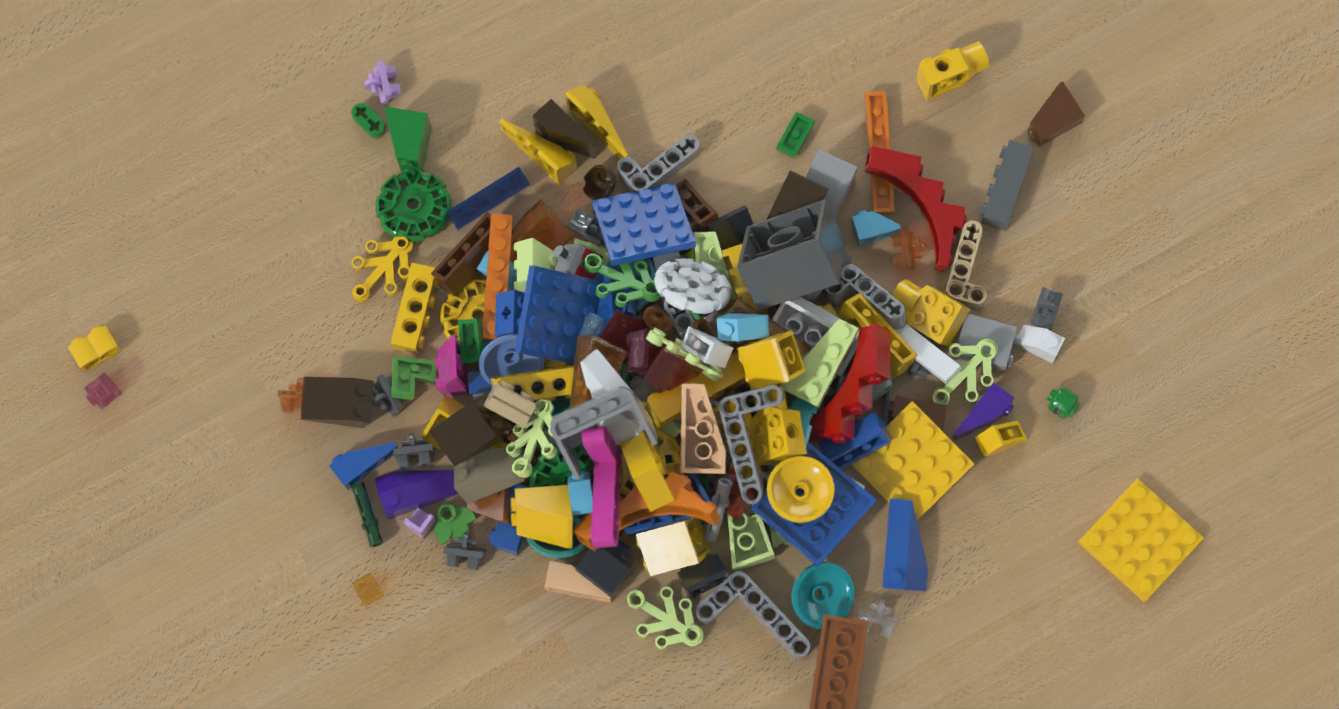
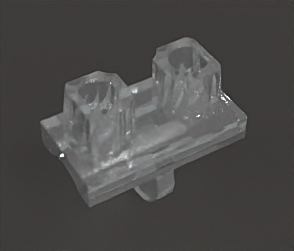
(887, 622)

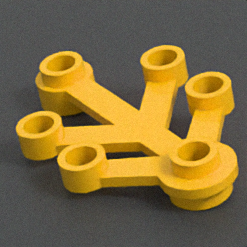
(383, 264)

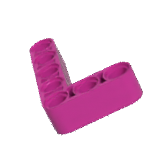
(606, 485)

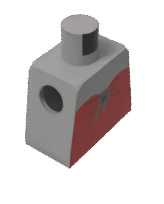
(572, 258)

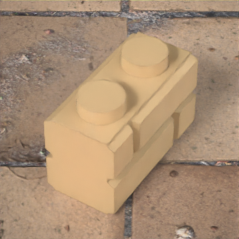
(510, 404)

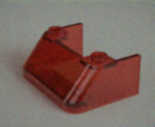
(664, 367)

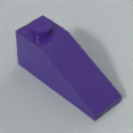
(987, 411)

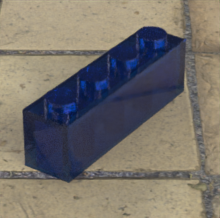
(488, 199)

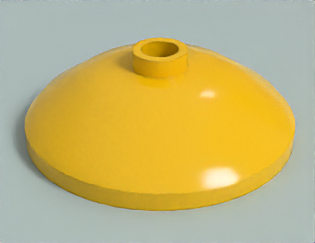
(802, 474)

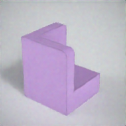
(420, 522)

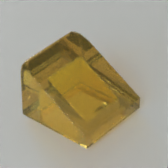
(368, 589)

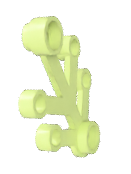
(657, 338)
(968, 370)
(542, 413)
(667, 620)

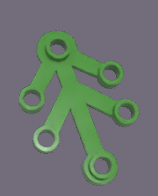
(624, 281)

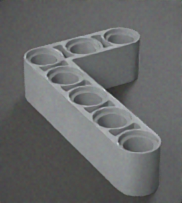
(744, 437)
(756, 609)

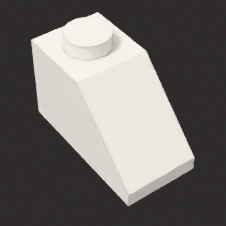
(1040, 342)
(706, 347)

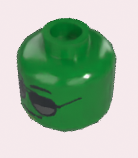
(1063, 402)

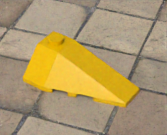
(587, 108)

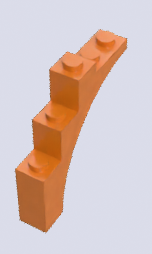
(635, 509)

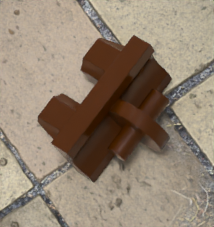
(657, 318)

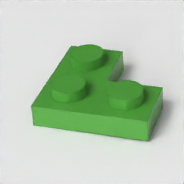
(407, 372)

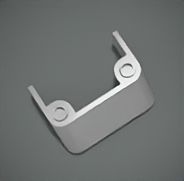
(569, 425)

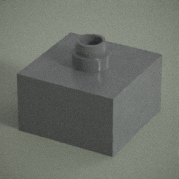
(792, 255)

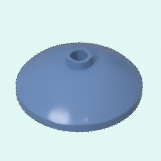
(497, 362)

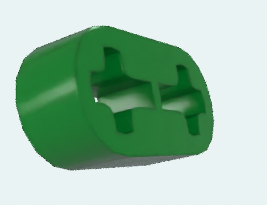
(371, 117)

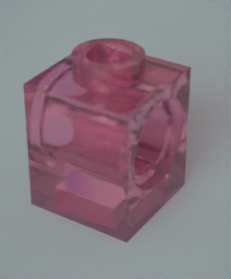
(102, 391)

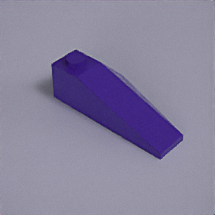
(409, 490)

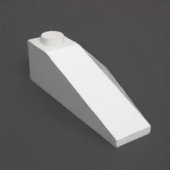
(601, 378)

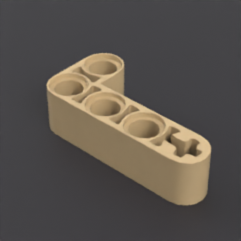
(966, 263)

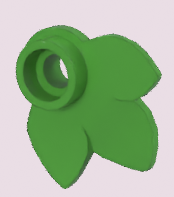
(455, 525)

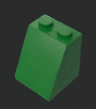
(410, 137)

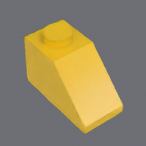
(1000, 438)

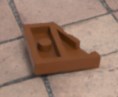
(493, 506)

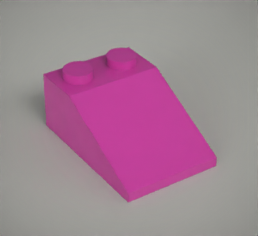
(452, 372)

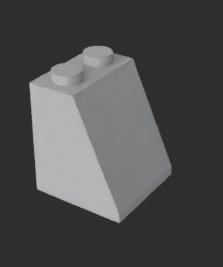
(835, 175)

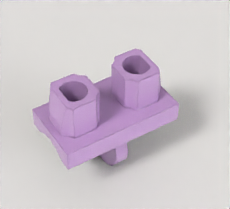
(379, 82)

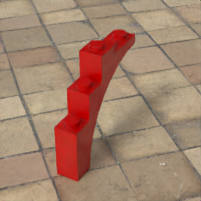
(905, 173)
(855, 396)

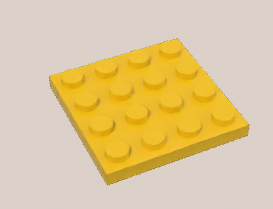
(917, 463)
(1140, 540)

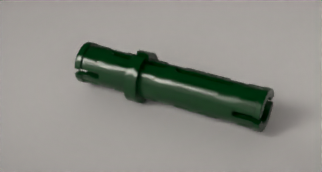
(370, 523)

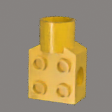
(951, 69)
(931, 311)
(777, 432)

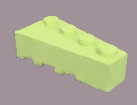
(531, 253)
(748, 541)

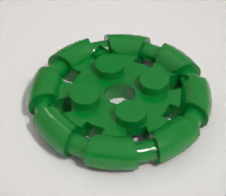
(413, 217)
(559, 468)

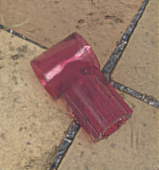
(639, 350)

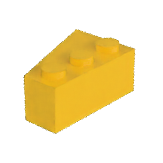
(731, 259)
(647, 471)

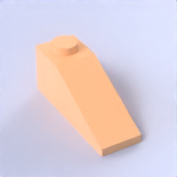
(566, 580)

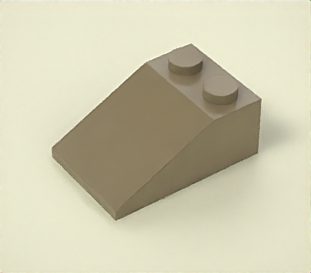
(486, 474)

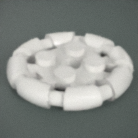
(705, 294)

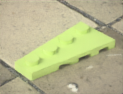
(709, 251)
(822, 364)

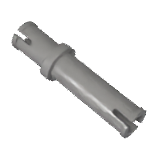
(721, 501)

